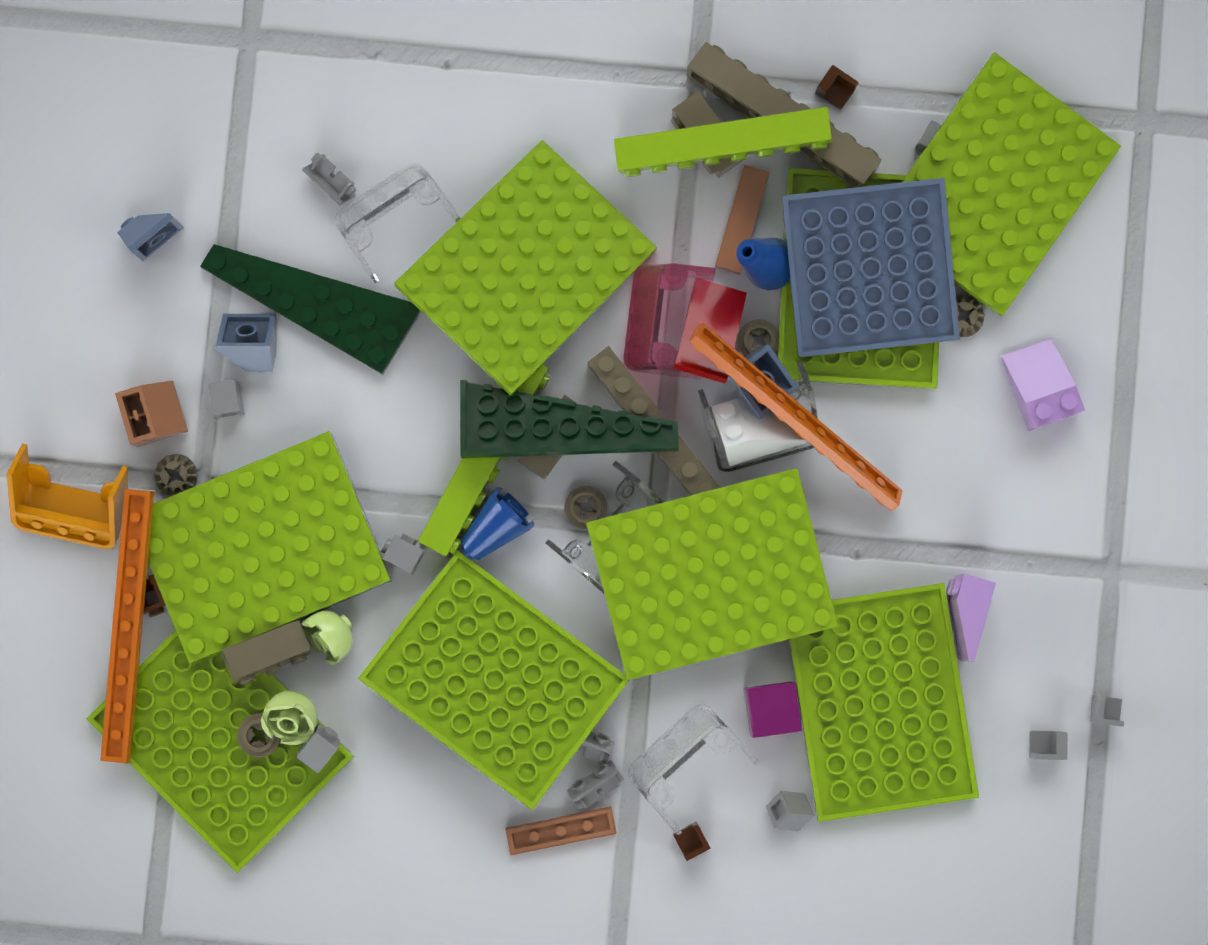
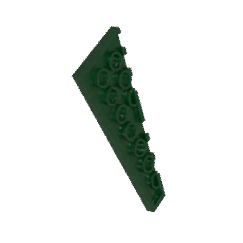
(344, 315)
(546, 425)

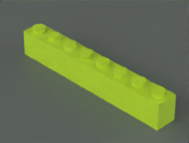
(722, 141)
(467, 489)

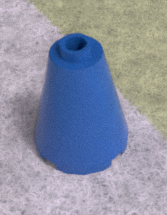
(765, 262)
(495, 525)

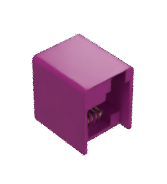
(772, 709)

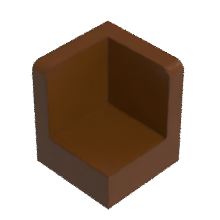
(836, 87)
(692, 841)

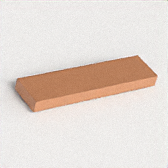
(742, 217)
(560, 830)

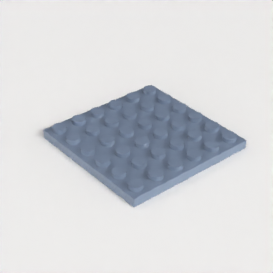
(870, 267)

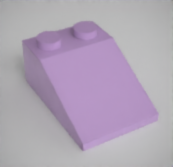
(1042, 384)
(969, 607)

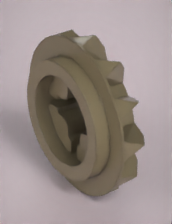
(975, 318)
(757, 328)
(173, 462)
(580, 495)
(246, 734)

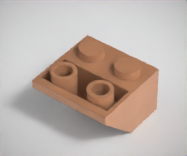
(151, 413)

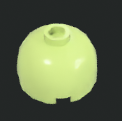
(329, 634)
(290, 717)

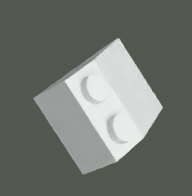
(748, 437)

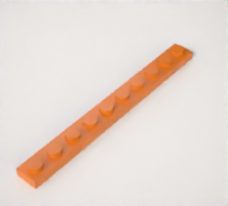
(796, 416)
(127, 626)

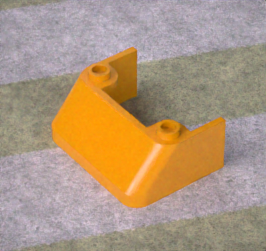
(64, 510)

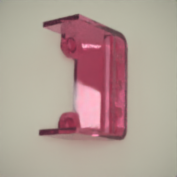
(642, 348)

